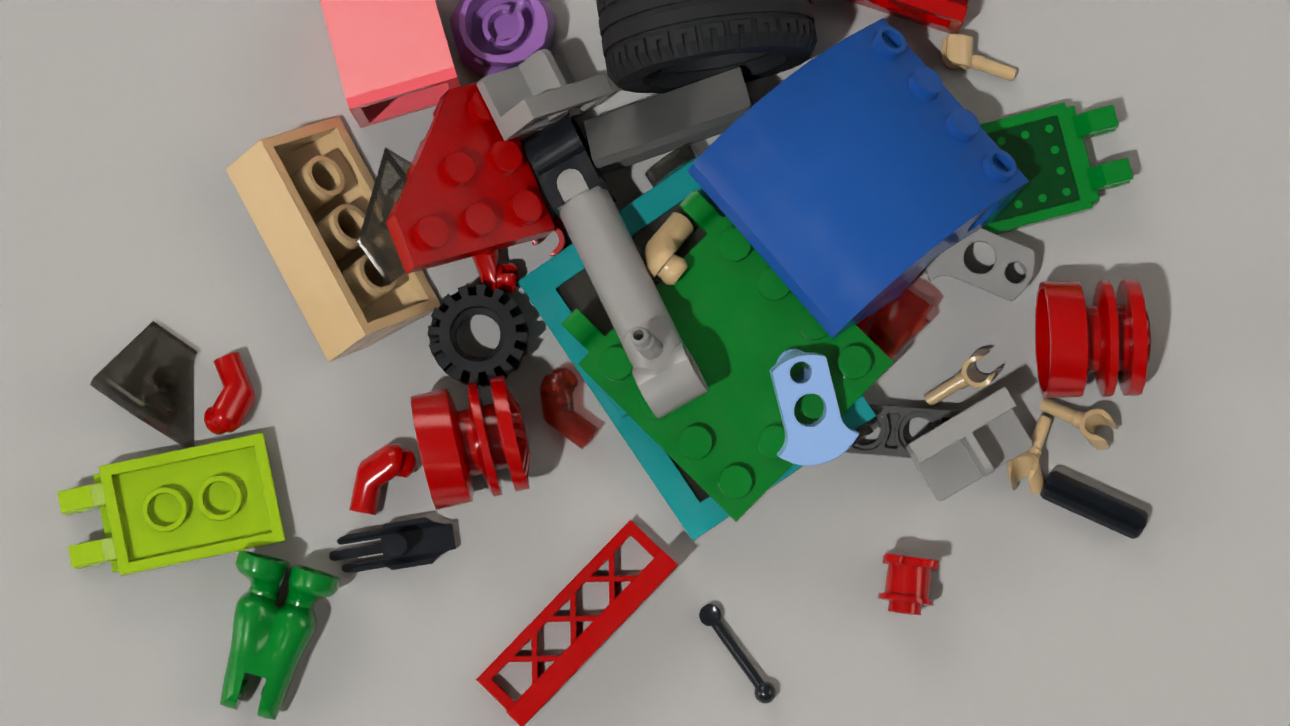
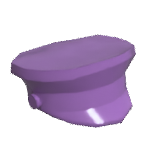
(501, 32)

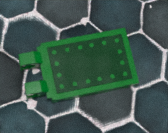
(1055, 161)

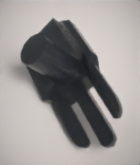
(402, 544)

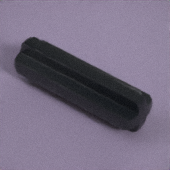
(1094, 504)

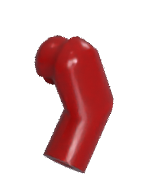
(496, 274)

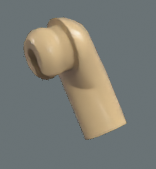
(662, 246)

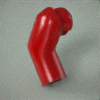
(235, 398)
(376, 471)

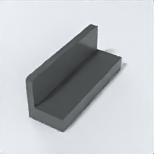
(667, 121)

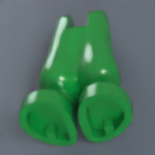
(270, 638)

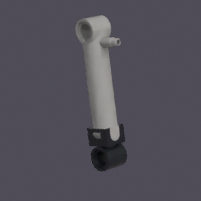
(612, 261)

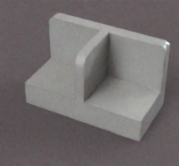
(539, 94)
(970, 445)

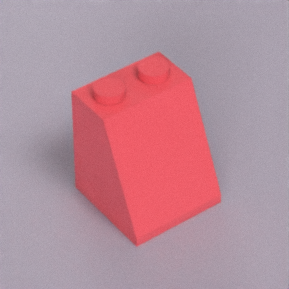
(389, 56)

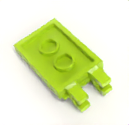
(179, 506)

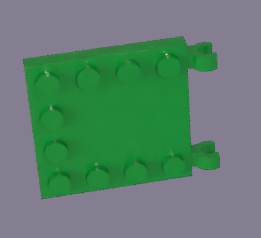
(736, 326)

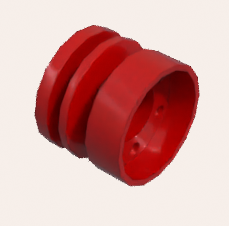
(1099, 338)
(470, 442)

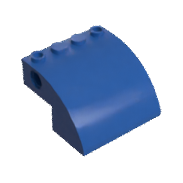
(857, 175)

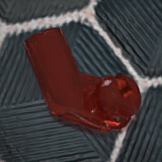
(558, 407)

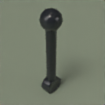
(710, 616)

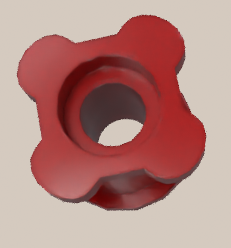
(908, 583)

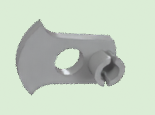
(994, 281)

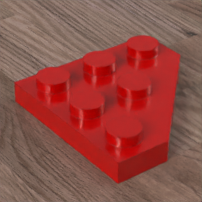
(465, 189)

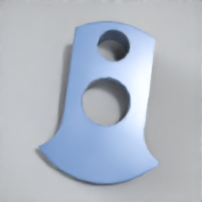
(827, 436)

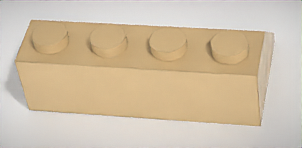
(309, 207)

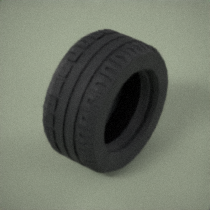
(680, 42)

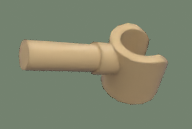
(958, 55)
(968, 376)
(1086, 422)
(1028, 462)

